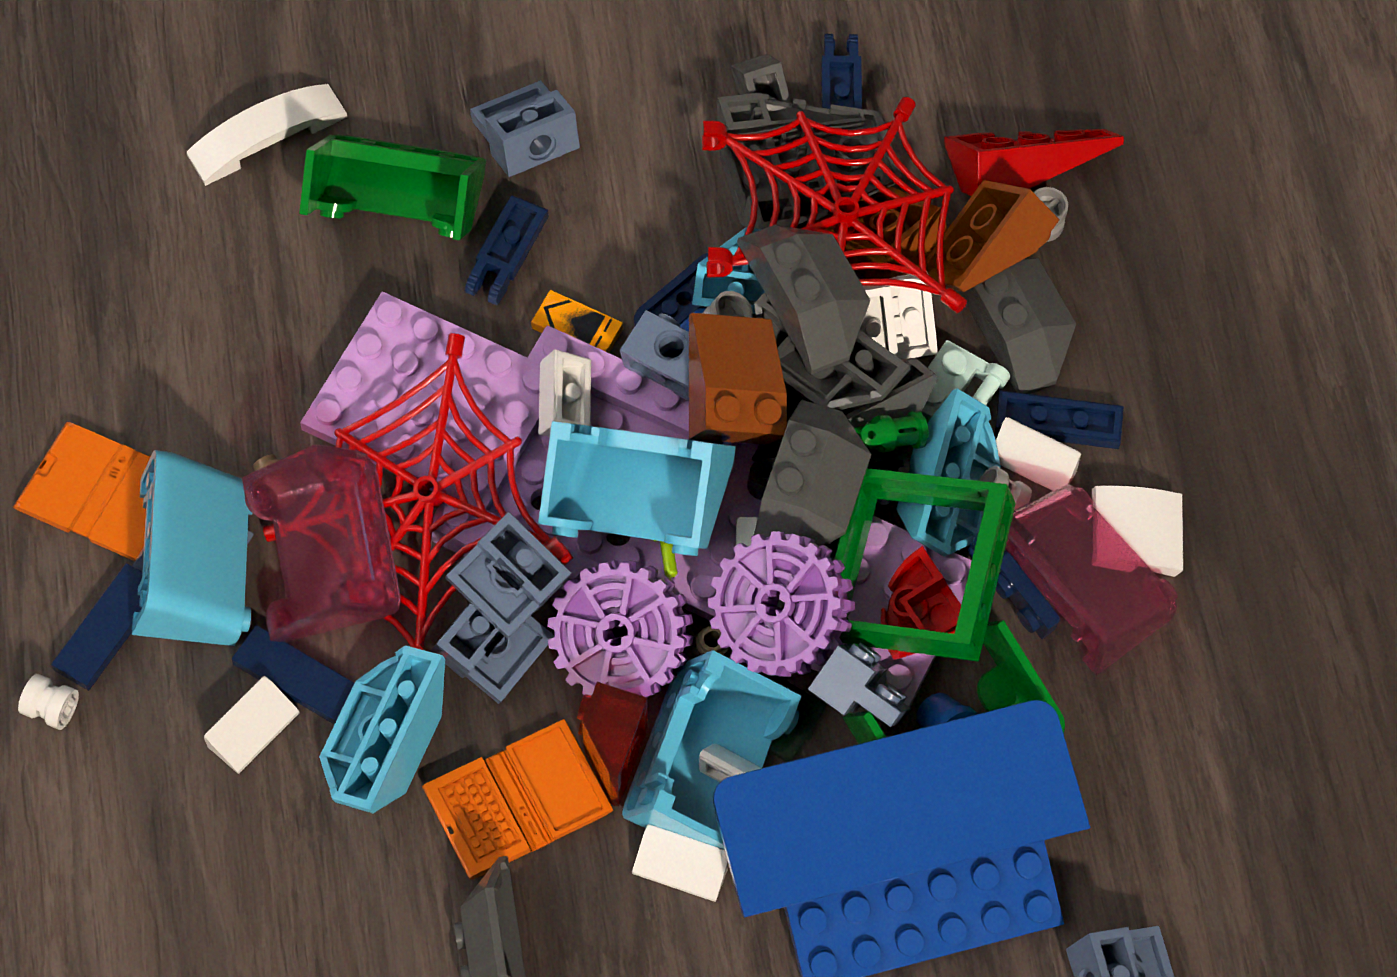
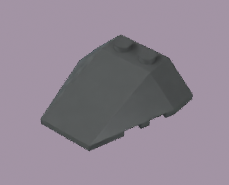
(757, 114)

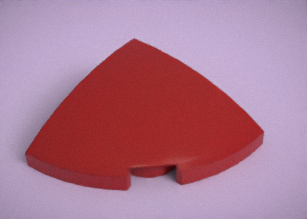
(920, 598)

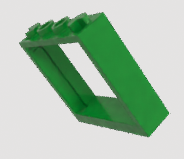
(984, 571)

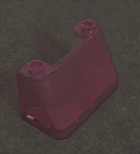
(327, 540)
(1089, 574)

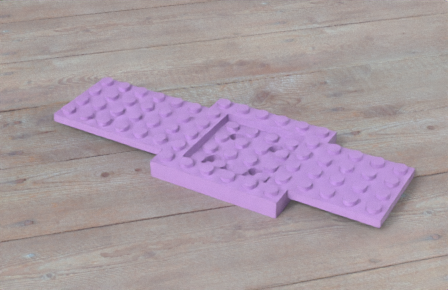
(405, 344)

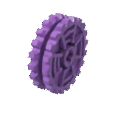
(748, 596)
(597, 606)

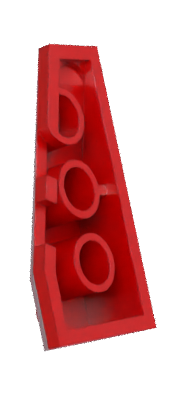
(1026, 160)

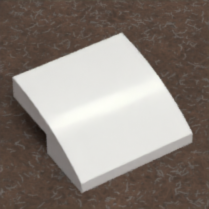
(901, 319)
(1147, 522)

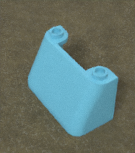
(634, 485)
(192, 553)
(702, 707)

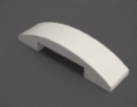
(262, 126)

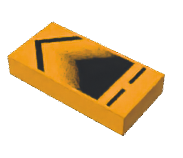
(577, 321)

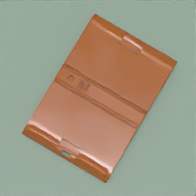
(90, 489)
(517, 799)

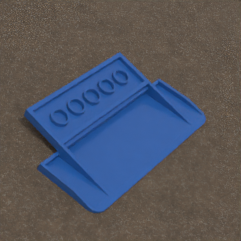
(906, 840)

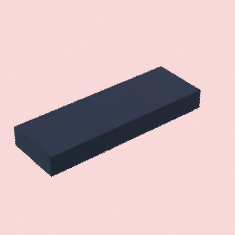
(1063, 418)
(101, 631)
(294, 674)

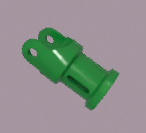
(883, 436)

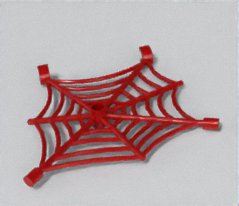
(845, 209)
(439, 495)

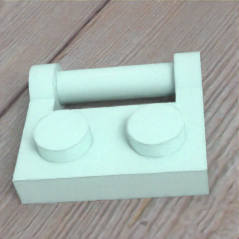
(956, 369)

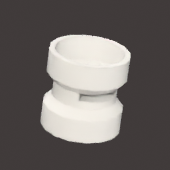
(48, 701)

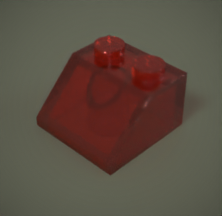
(613, 734)

